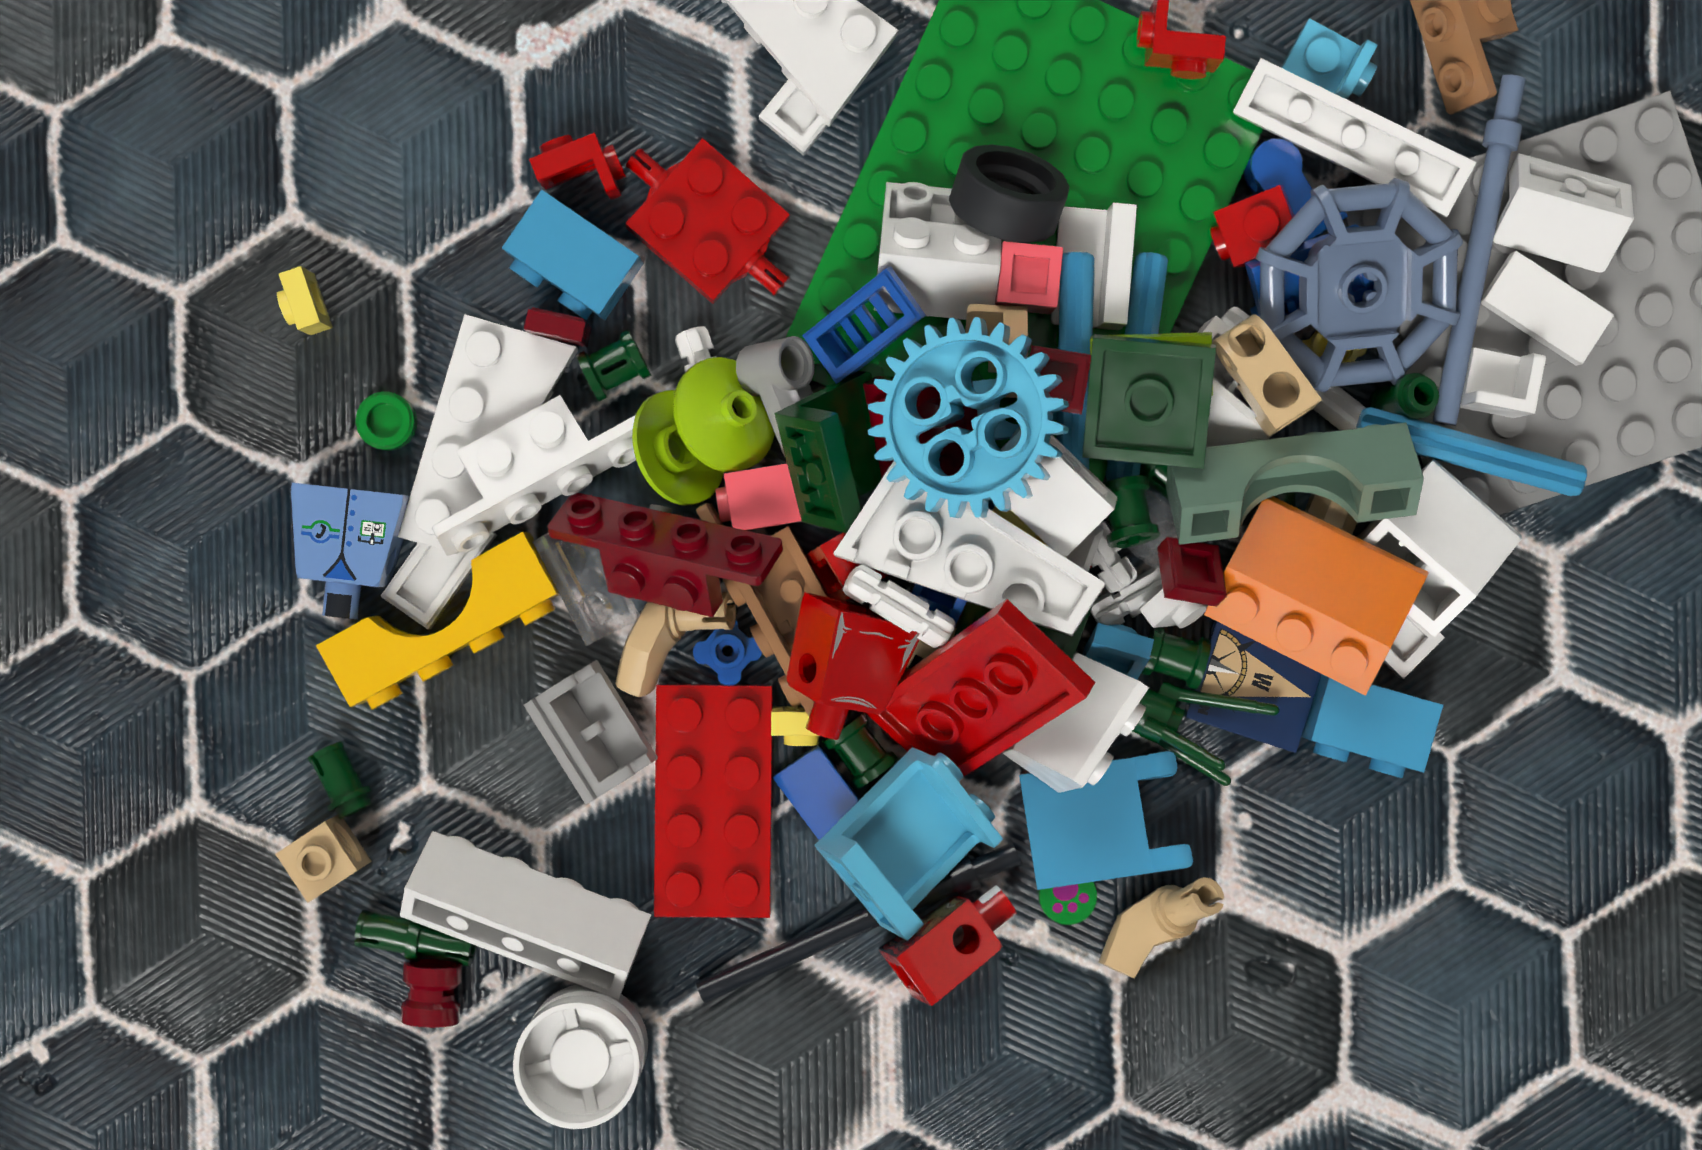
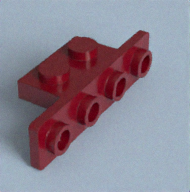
(665, 554)

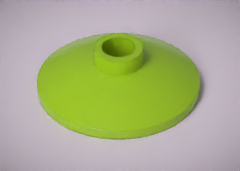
(708, 421)
(665, 458)

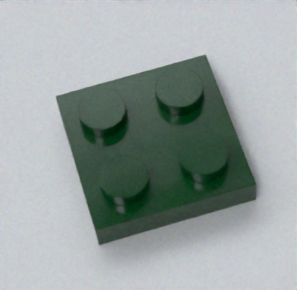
(1149, 401)

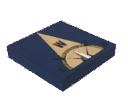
(1257, 673)

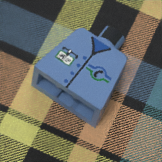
(346, 541)

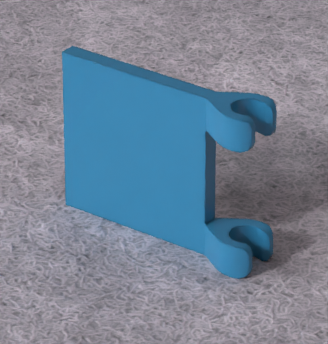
(1097, 828)

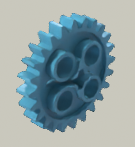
(986, 469)

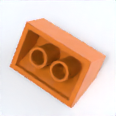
(1317, 594)

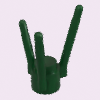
(1163, 720)

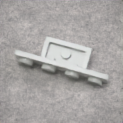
(527, 467)

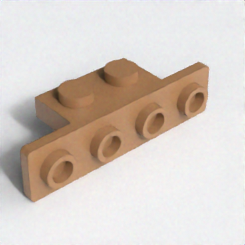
(1453, 43)
(776, 602)

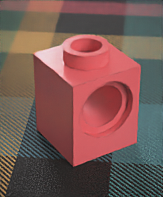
(1029, 276)
(758, 498)

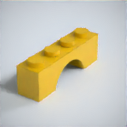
(376, 657)

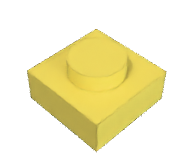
(302, 301)
(791, 724)

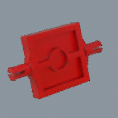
(707, 221)

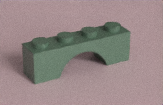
(1363, 470)

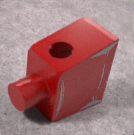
(845, 660)

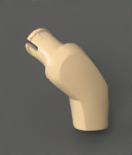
(654, 636)
(1156, 920)

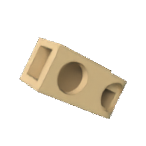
(1265, 374)

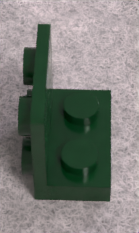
(830, 452)

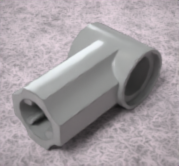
(777, 373)

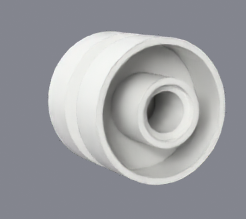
(580, 1057)

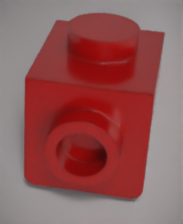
(1186, 53)
(569, 158)
(1250, 225)

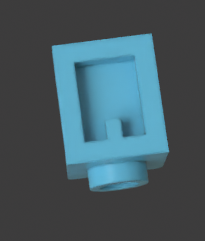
(1331, 60)

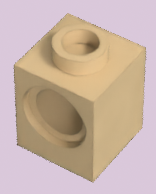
(323, 857)

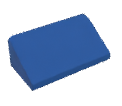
(817, 790)

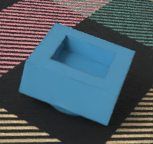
(1119, 648)

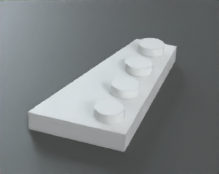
(819, 44)
(489, 382)
(968, 558)

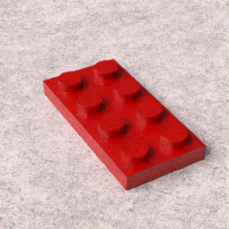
(983, 690)
(713, 801)

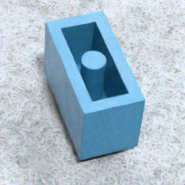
(572, 256)
(1382, 725)

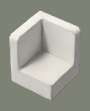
(1503, 383)

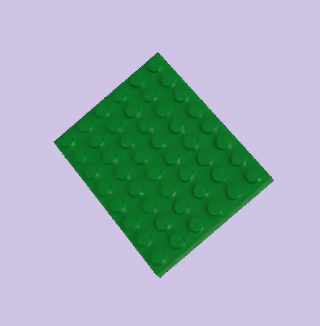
(1076, 94)

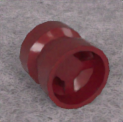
(431, 993)

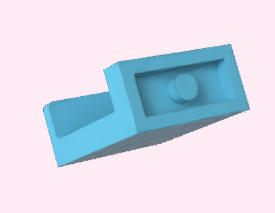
(907, 837)

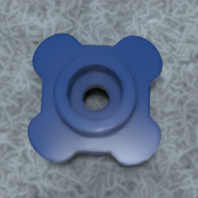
(730, 667)

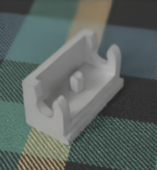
(591, 731)

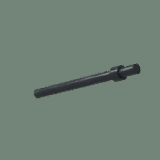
(962, 878)

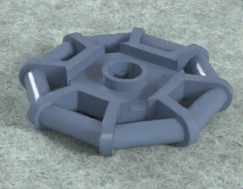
(1336, 263)

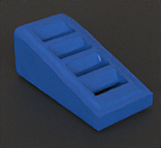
(833, 349)

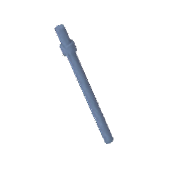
(1500, 139)

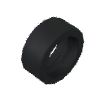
(1008, 193)

